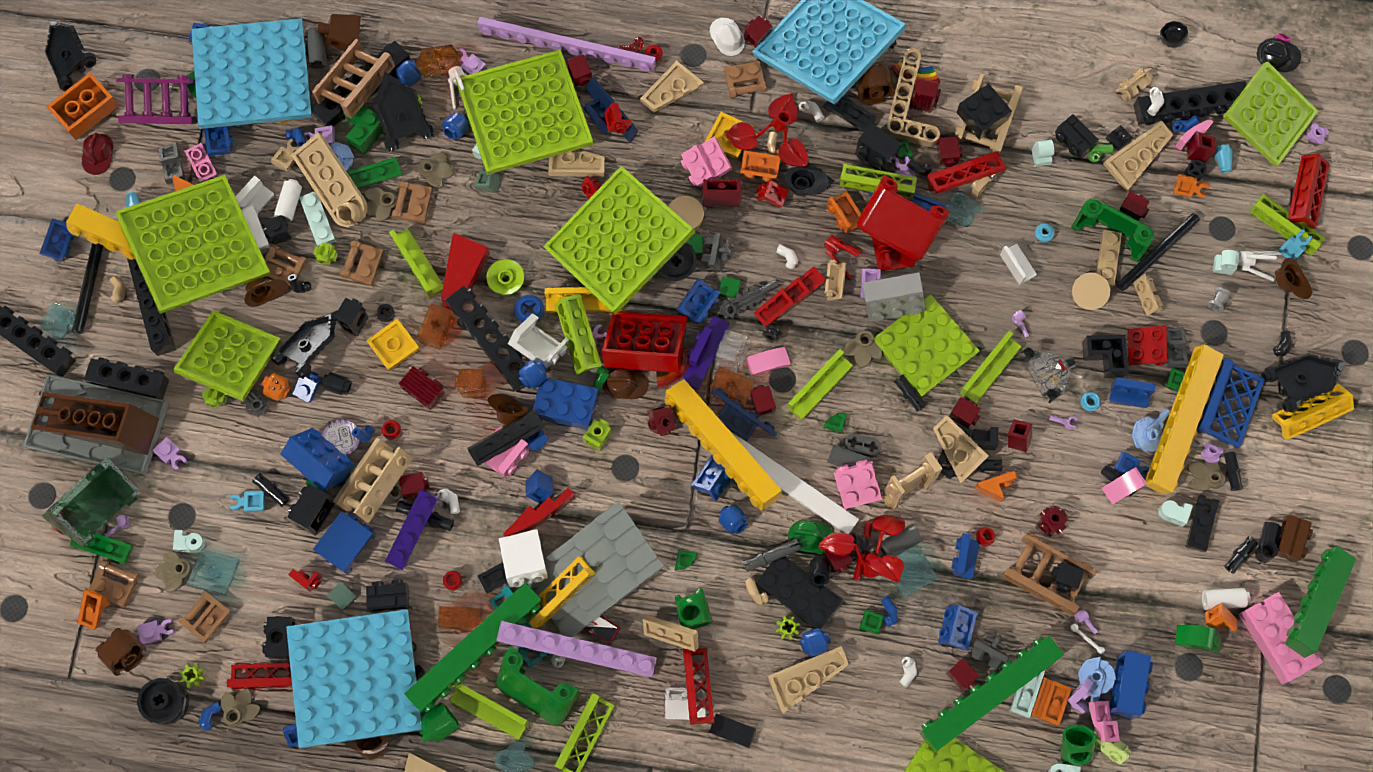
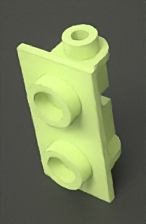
(1115, 751)

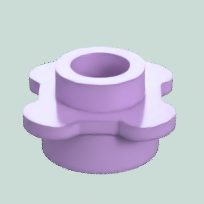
(1313, 137)
(1211, 453)

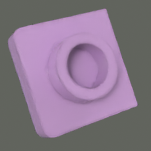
(869, 275)
(1079, 695)

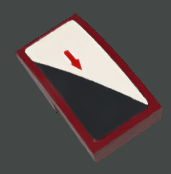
(603, 629)

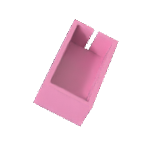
(1269, 628)

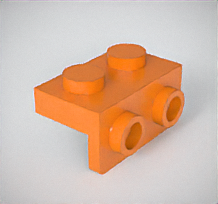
(760, 165)
(844, 211)

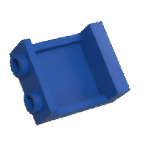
(344, 541)

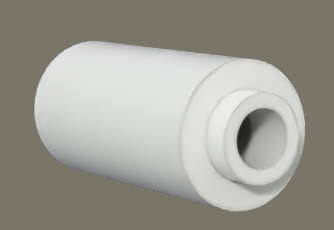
(288, 200)
(1229, 598)

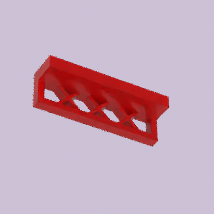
(965, 172)
(1307, 189)
(260, 683)
(691, 690)

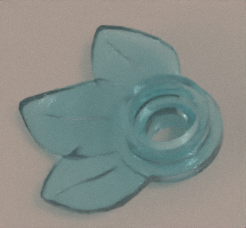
(962, 212)
(56, 320)
(516, 758)

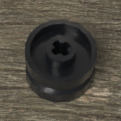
(681, 266)
(151, 699)

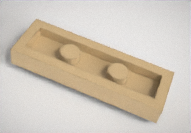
(1109, 255)
(670, 633)

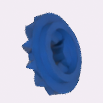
(528, 300)

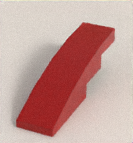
(790, 296)
(530, 518)

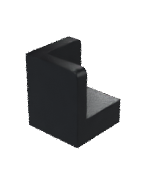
(986, 438)

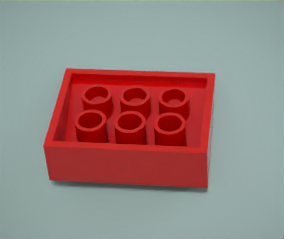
(645, 342)

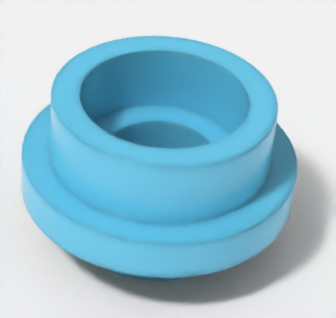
(1042, 237)
(1090, 396)

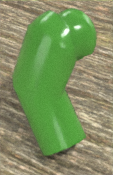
(1098, 150)

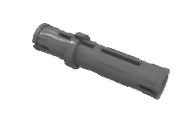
(764, 558)

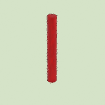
(859, 568)

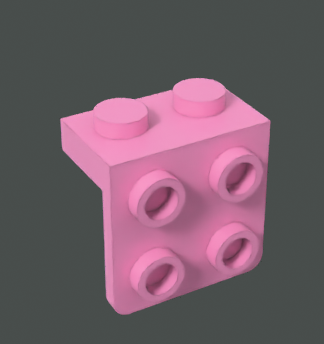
(506, 461)

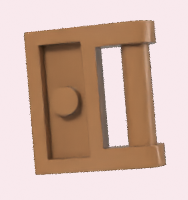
(744, 74)
(418, 203)
(367, 266)
(280, 270)
(111, 589)
(209, 620)

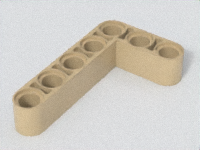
(903, 102)

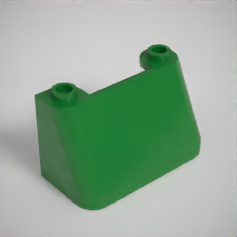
(1139, 234)
(550, 706)

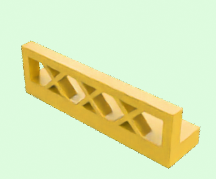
(590, 301)
(1316, 414)
(562, 595)

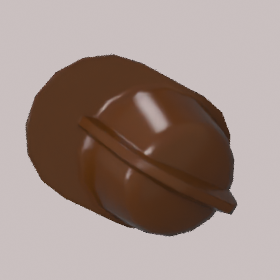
(1292, 279)
(264, 290)
(625, 384)
(507, 408)
(370, 747)

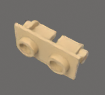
(1140, 79)
(835, 285)
(1145, 290)

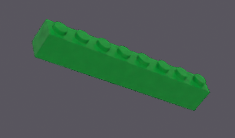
(471, 650)
(991, 694)

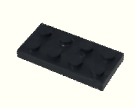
(796, 592)

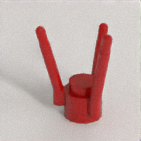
(835, 245)

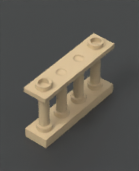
(995, 144)
(363, 475)
(923, 476)

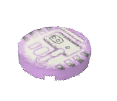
(340, 434)

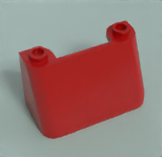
(900, 221)

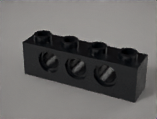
(154, 388)

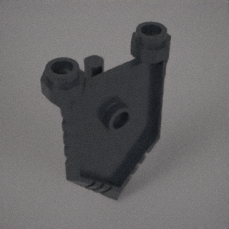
(66, 53)
(399, 112)
(307, 343)
(1304, 378)

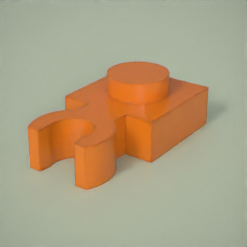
(1188, 185)

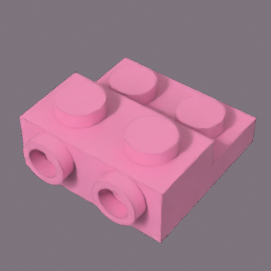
(706, 162)
(857, 484)

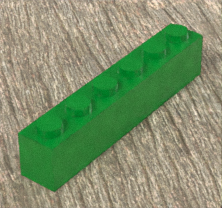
(1320, 601)

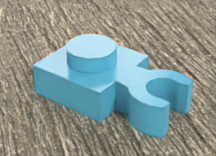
(1294, 246)
(251, 502)

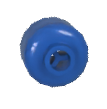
(408, 73)
(455, 125)
(532, 374)
(733, 519)
(815, 642)

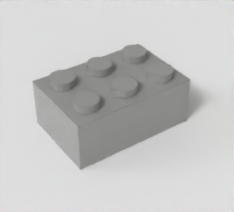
(894, 297)

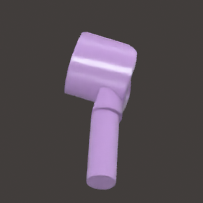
(1017, 318)
(1066, 422)
(123, 522)
(1082, 616)

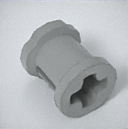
(1219, 299)

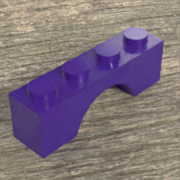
(412, 529)

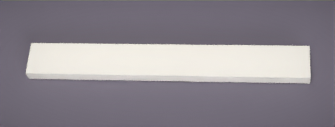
(803, 492)

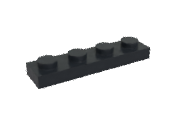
(505, 437)

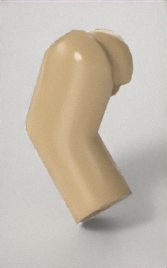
(771, 144)
(119, 290)
(754, 593)

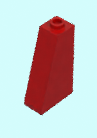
(463, 265)

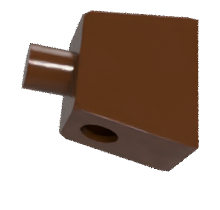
(340, 30)

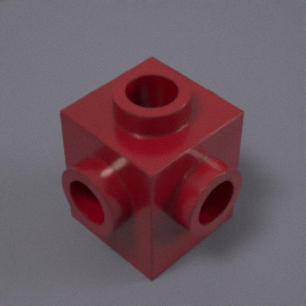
(661, 420)
(1046, 523)

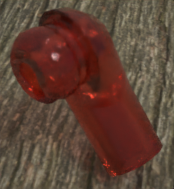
(635, 46)

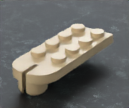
(331, 181)

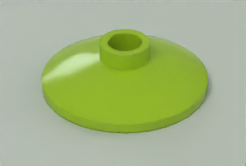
(502, 269)

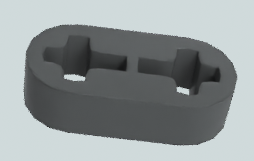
(863, 440)

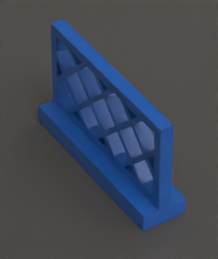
(1217, 393)

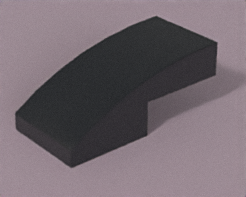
(732, 730)

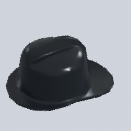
(1280, 54)
(805, 181)

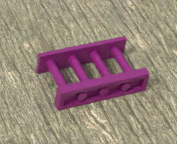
(148, 116)

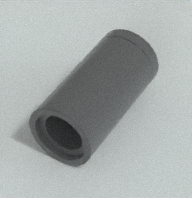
(316, 48)
(842, 456)
(898, 544)

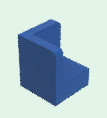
(539, 486)

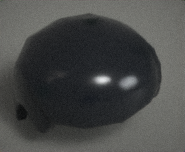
(1174, 34)

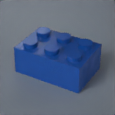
(566, 403)
(317, 459)
(1131, 685)

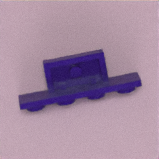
(704, 351)

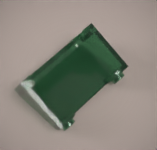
(91, 502)

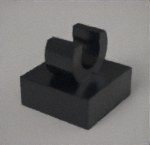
(1119, 138)

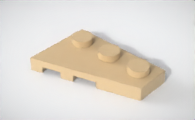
(670, 87)
(577, 164)
(959, 448)

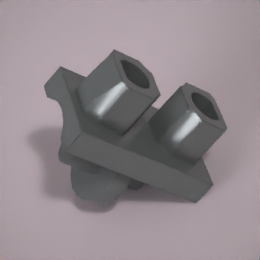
(719, 252)
(997, 657)

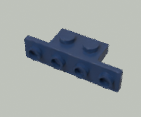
(599, 105)
(738, 419)

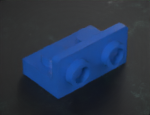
(1131, 392)
(712, 479)
(957, 627)

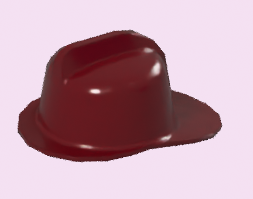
(97, 153)

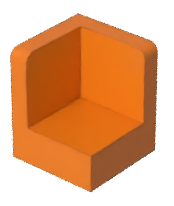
(1220, 617)

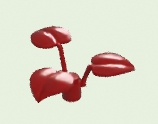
(783, 112)
(887, 566)

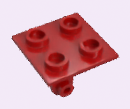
(889, 258)
(1147, 345)

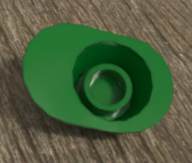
(809, 535)

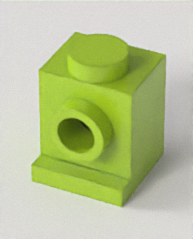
(594, 440)

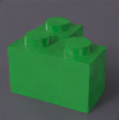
(365, 130)

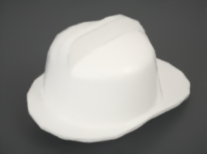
(727, 36)

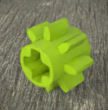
(325, 253)
(214, 398)
(784, 632)
(192, 670)

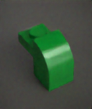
(1198, 638)

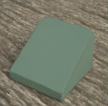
(488, 182)
(342, 596)

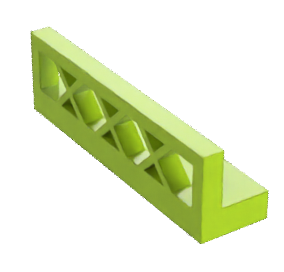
(869, 184)
(1283, 225)
(417, 262)
(578, 331)
(990, 368)
(819, 385)
(489, 711)
(578, 730)

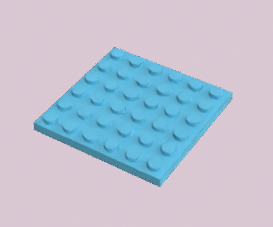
(829, 44)
(251, 73)
(352, 678)

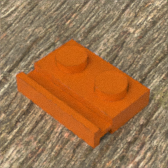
(1051, 701)

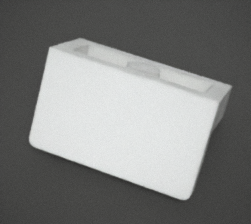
(254, 195)
(1017, 264)
(677, 703)

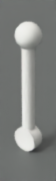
(1074, 628)

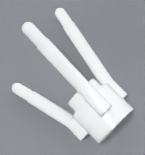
(455, 72)
(1248, 259)

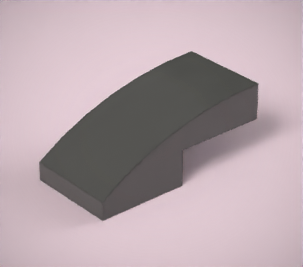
(171, 162)
(1176, 348)

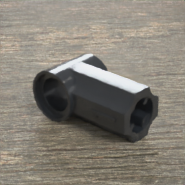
(1268, 540)

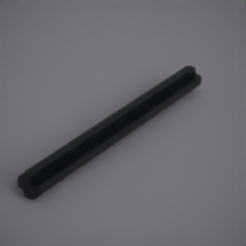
(1157, 252)
(87, 288)

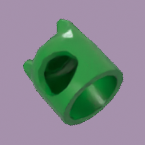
(693, 610)
(438, 723)
(1077, 745)

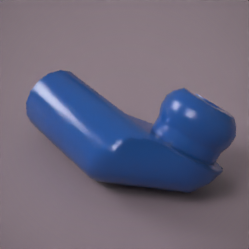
(296, 134)
(363, 435)

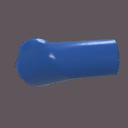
(1185, 125)
(892, 617)
(206, 716)

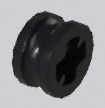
(384, 318)
(772, 333)

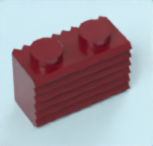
(925, 95)
(721, 193)
(421, 387)

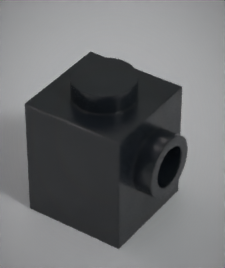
(277, 229)
(1066, 577)

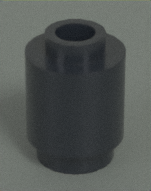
(336, 383)
(819, 571)

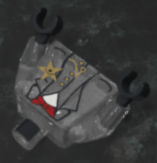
(1048, 371)

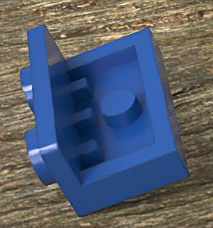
(218, 140)
(57, 241)
(698, 301)
(966, 556)

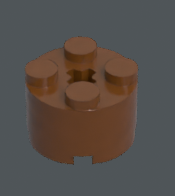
(875, 85)
(121, 651)

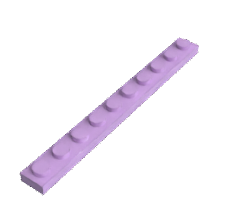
(571, 45)

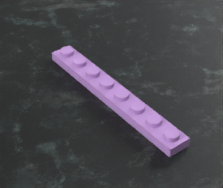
(576, 649)

